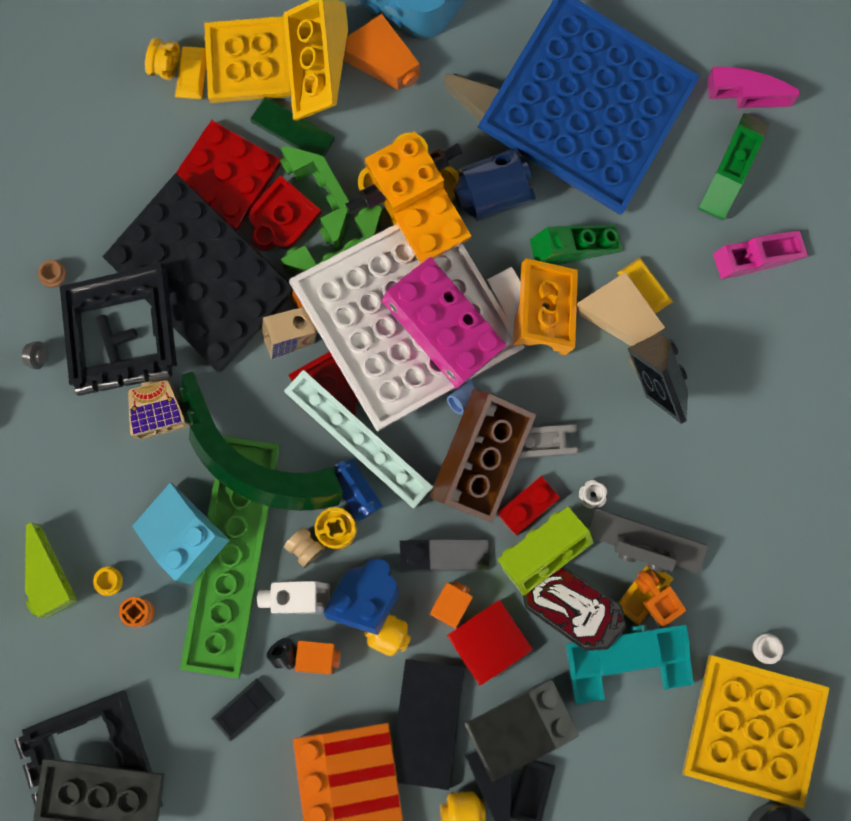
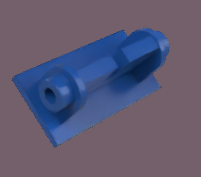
(356, 490)

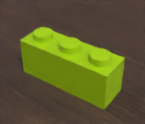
(545, 550)

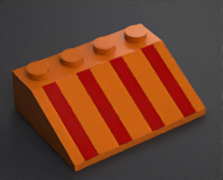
(348, 775)

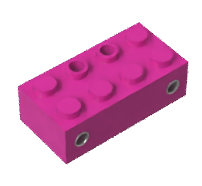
(439, 324)

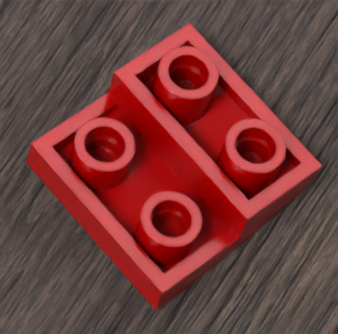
(489, 642)

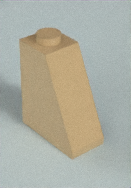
(621, 311)

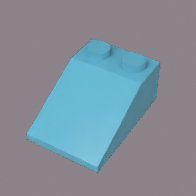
(179, 535)

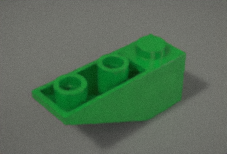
(575, 243)

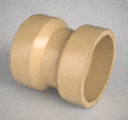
(304, 547)

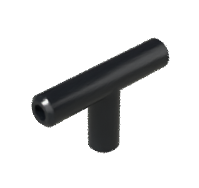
(110, 340)

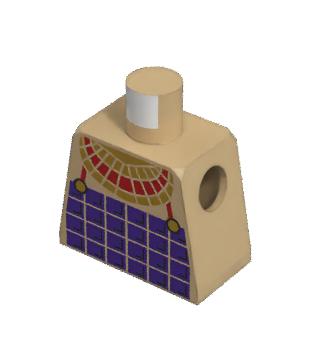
(288, 332)
(155, 410)

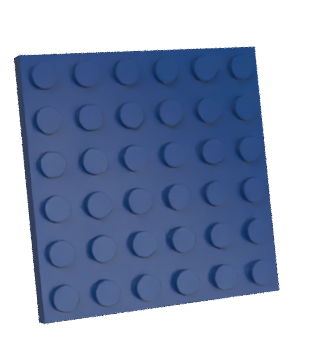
(589, 102)

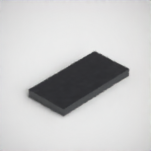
(427, 723)

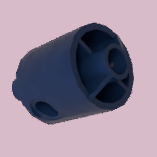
(494, 185)

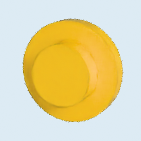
(108, 581)

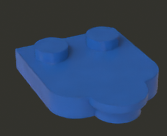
(364, 597)

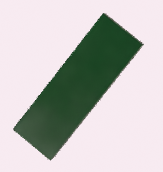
(296, 133)

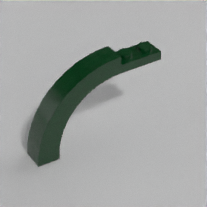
(243, 476)

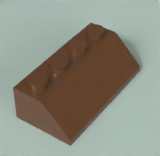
(482, 455)

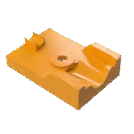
(556, 288)

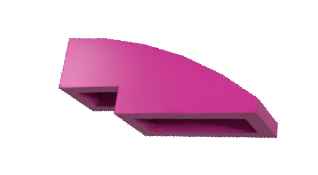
(750, 88)
(759, 254)

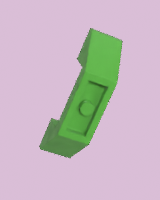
(303, 164)
(367, 222)

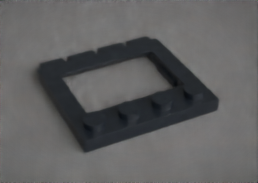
(111, 291)
(120, 726)

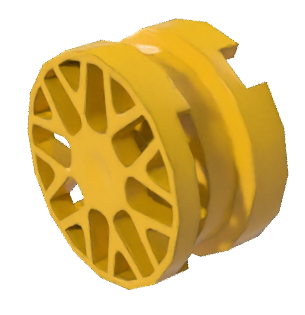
(162, 58)
(335, 528)

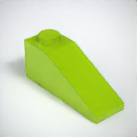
(44, 578)

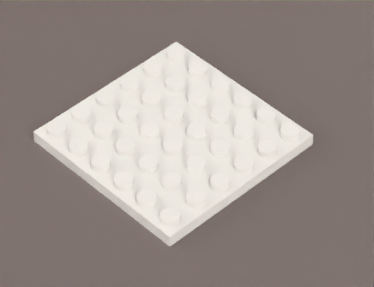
(366, 340)

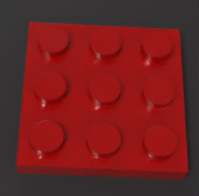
(228, 172)

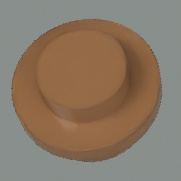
(52, 273)

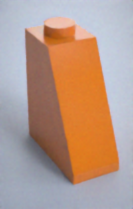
(382, 54)

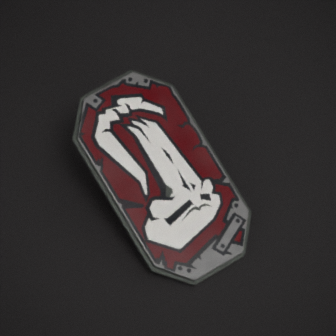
(577, 610)

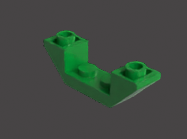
(734, 166)

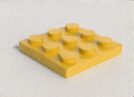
(246, 59)

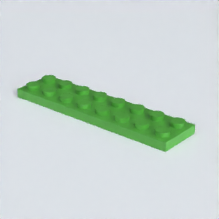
(227, 586)

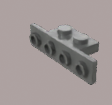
(646, 543)

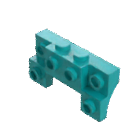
(634, 651)

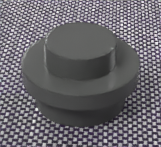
(34, 355)

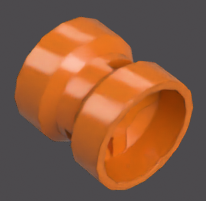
(143, 612)

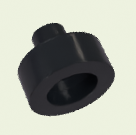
(282, 654)

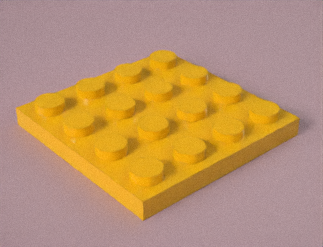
(756, 731)

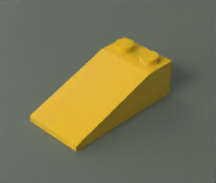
(315, 54)

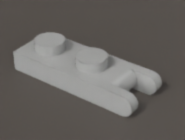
(548, 442)

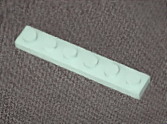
(358, 439)

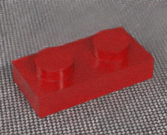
(528, 505)

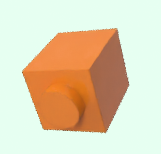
(451, 604)
(317, 657)

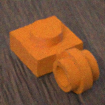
(663, 603)

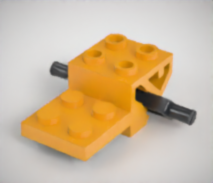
(414, 195)

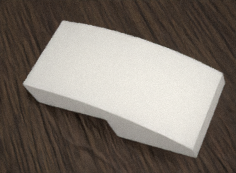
(506, 290)

